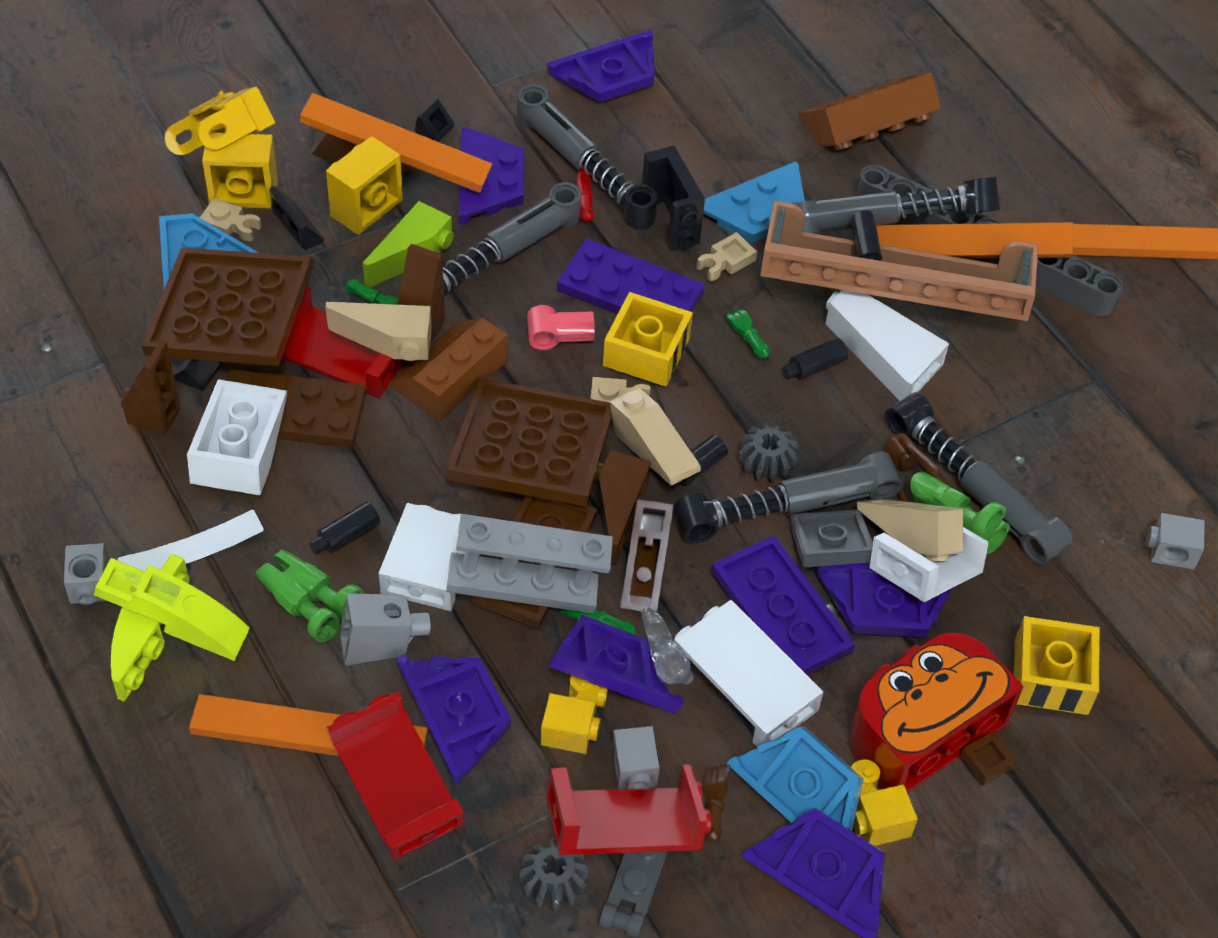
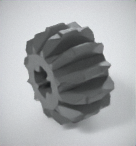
(768, 452)
(551, 886)

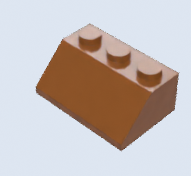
(454, 367)

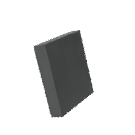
(831, 538)

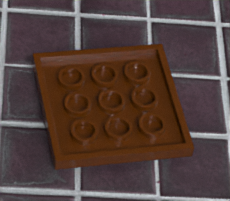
(229, 306)
(531, 442)

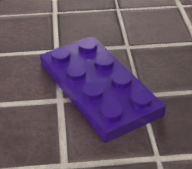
(607, 276)
(783, 604)

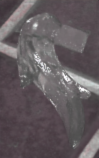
(669, 661)

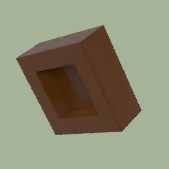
(988, 758)

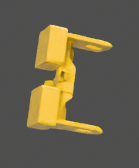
(227, 114)

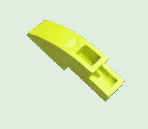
(178, 605)
(139, 639)

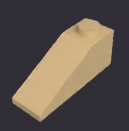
(386, 328)
(651, 436)
(921, 527)

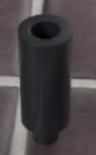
(866, 235)
(816, 359)
(707, 455)
(345, 528)

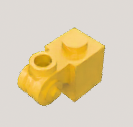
(571, 720)
(884, 813)

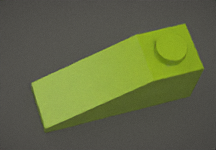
(421, 227)

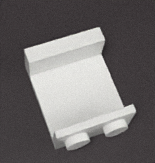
(421, 556)
(925, 577)

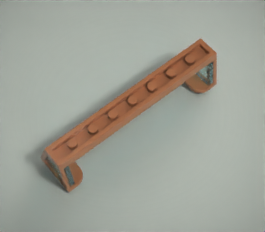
(902, 274)

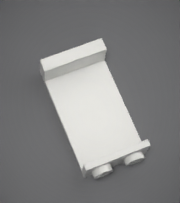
(750, 671)

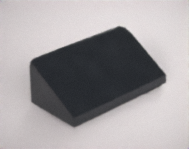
(294, 219)

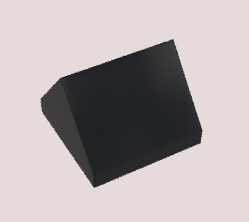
(434, 121)
(196, 372)

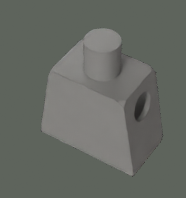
(378, 627)

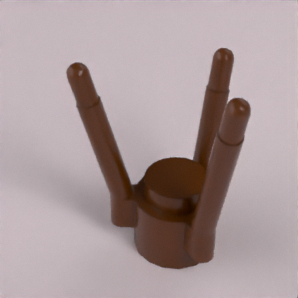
(907, 455)

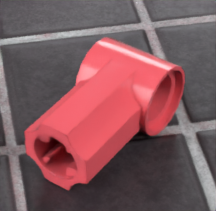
(549, 328)

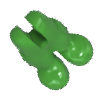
(986, 523)
(299, 586)

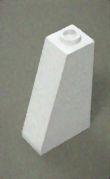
(886, 341)

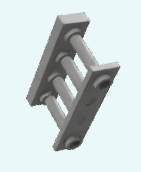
(523, 581)

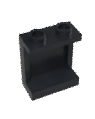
(679, 192)

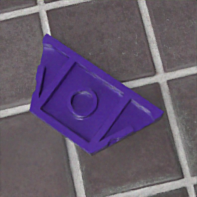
(609, 68)
(505, 181)
(876, 604)
(613, 661)
(457, 708)
(827, 869)

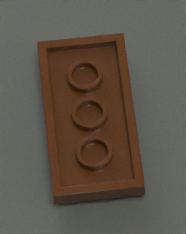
(314, 408)
(548, 514)

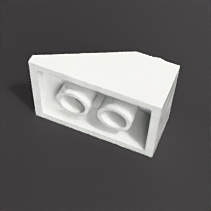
(236, 437)

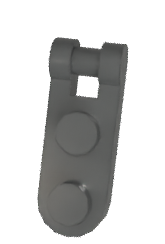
(633, 889)

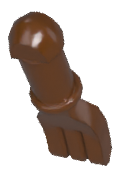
(715, 787)

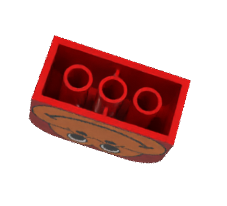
(930, 707)

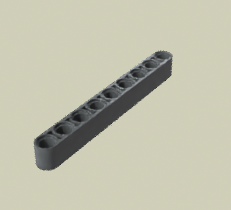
(1062, 277)

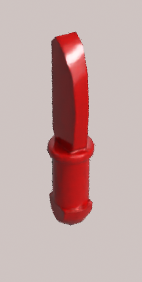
(584, 185)

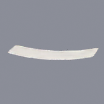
(201, 544)

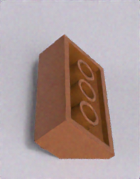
(872, 110)

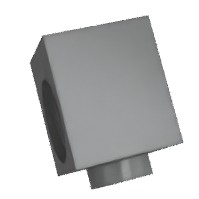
(1176, 541)
(82, 562)
(635, 758)

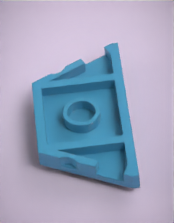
(750, 204)
(801, 775)

